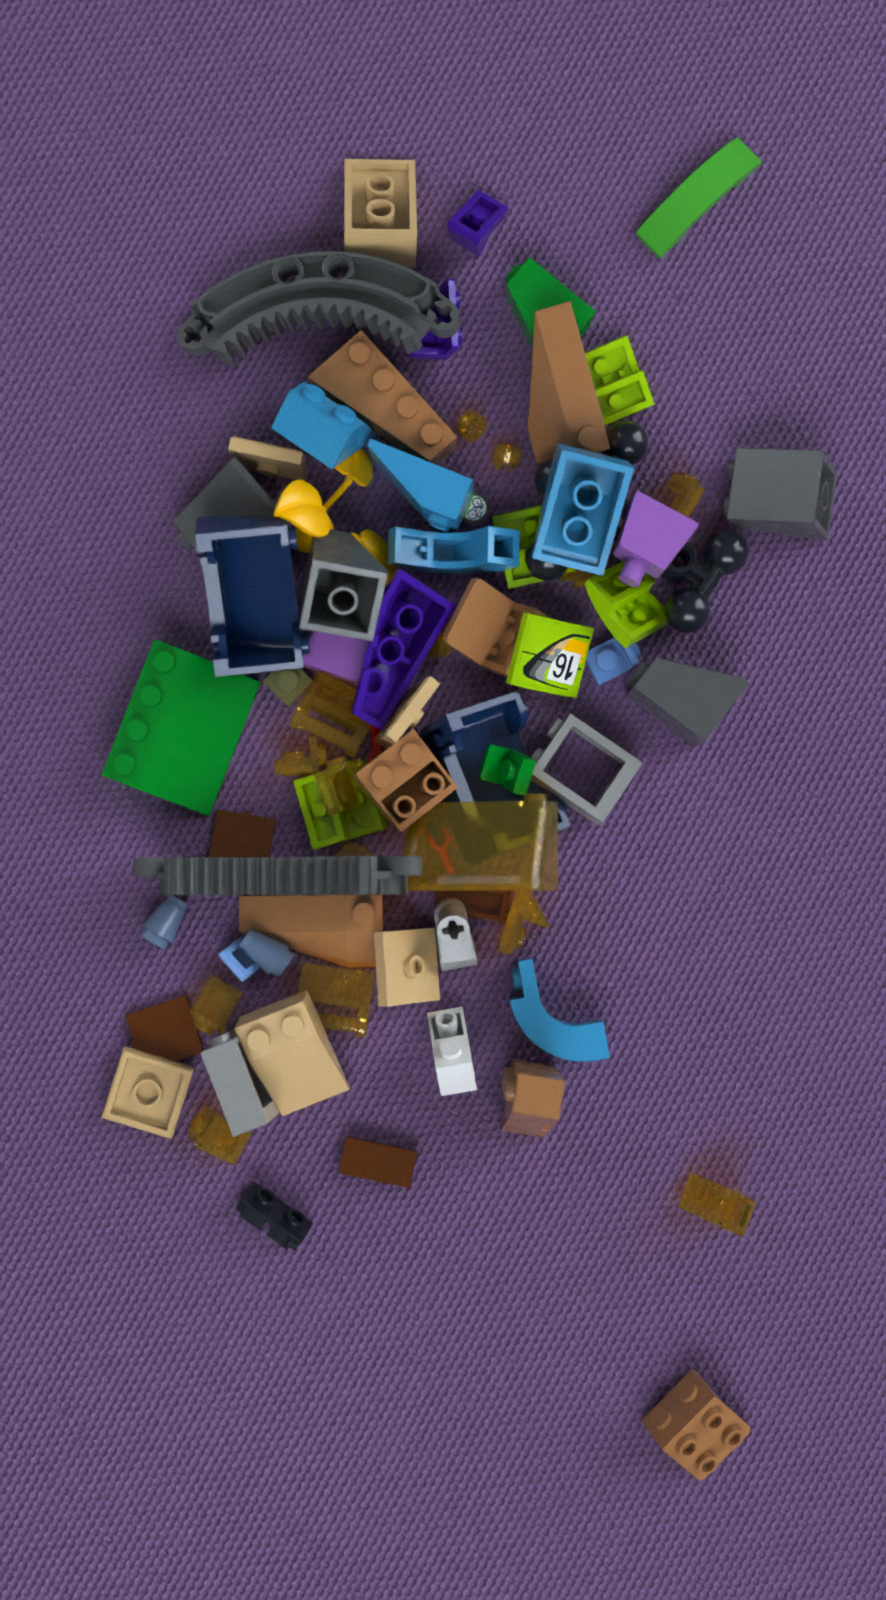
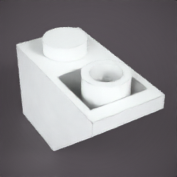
(451, 1051)

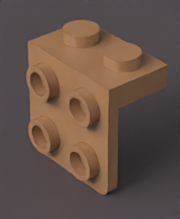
(486, 626)
(695, 1426)

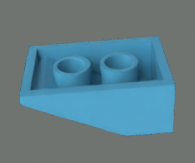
(320, 425)
(430, 489)
(581, 509)

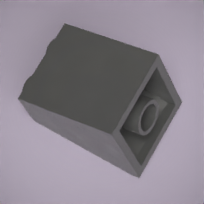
(782, 492)
(228, 494)
(341, 587)
(685, 697)

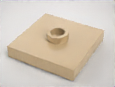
(269, 458)
(408, 712)
(406, 966)
(148, 1092)

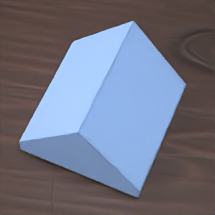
(238, 961)

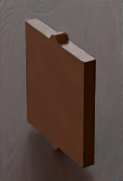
(241, 835)
(165, 1030)

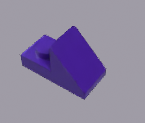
(476, 221)

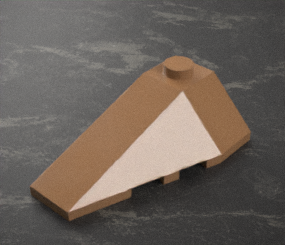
(561, 387)
(318, 925)

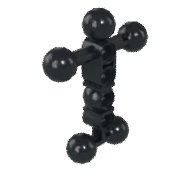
(723, 551)

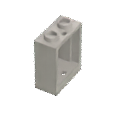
(613, 790)
(237, 1085)

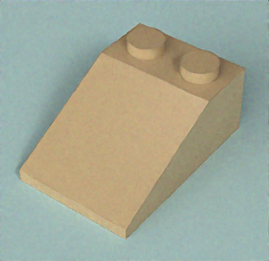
(381, 209)
(291, 1053)

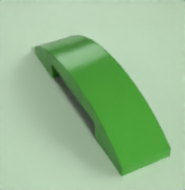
(697, 196)

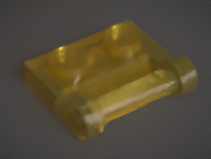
(335, 702)
(340, 988)

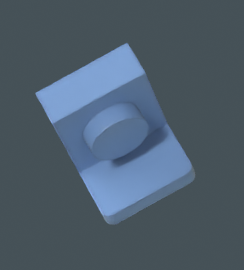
(611, 660)

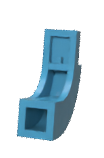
(454, 553)
(564, 1040)

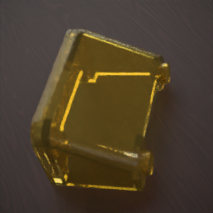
(486, 846)

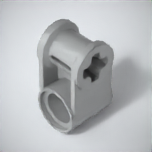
(454, 938)

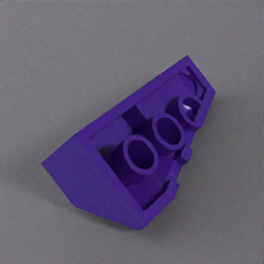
(404, 634)

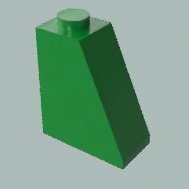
(532, 289)

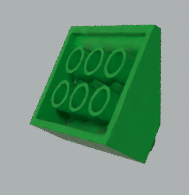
(180, 728)

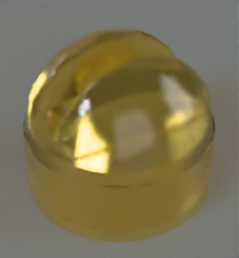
(476, 430)
(506, 455)
(439, 648)

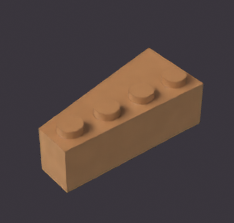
(383, 400)
(531, 1097)

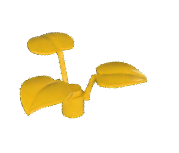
(303, 508)

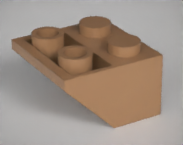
(404, 781)

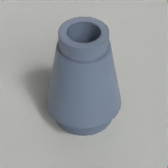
(164, 922)
(267, 952)

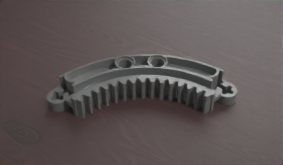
(370, 295)
(281, 875)

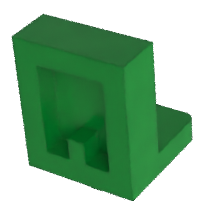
(507, 768)

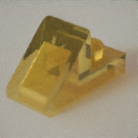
(522, 908)
(717, 1203)

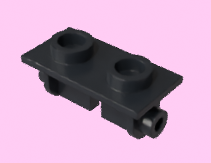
(262, 1206)

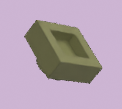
(288, 684)

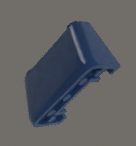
(251, 594)
(461, 740)

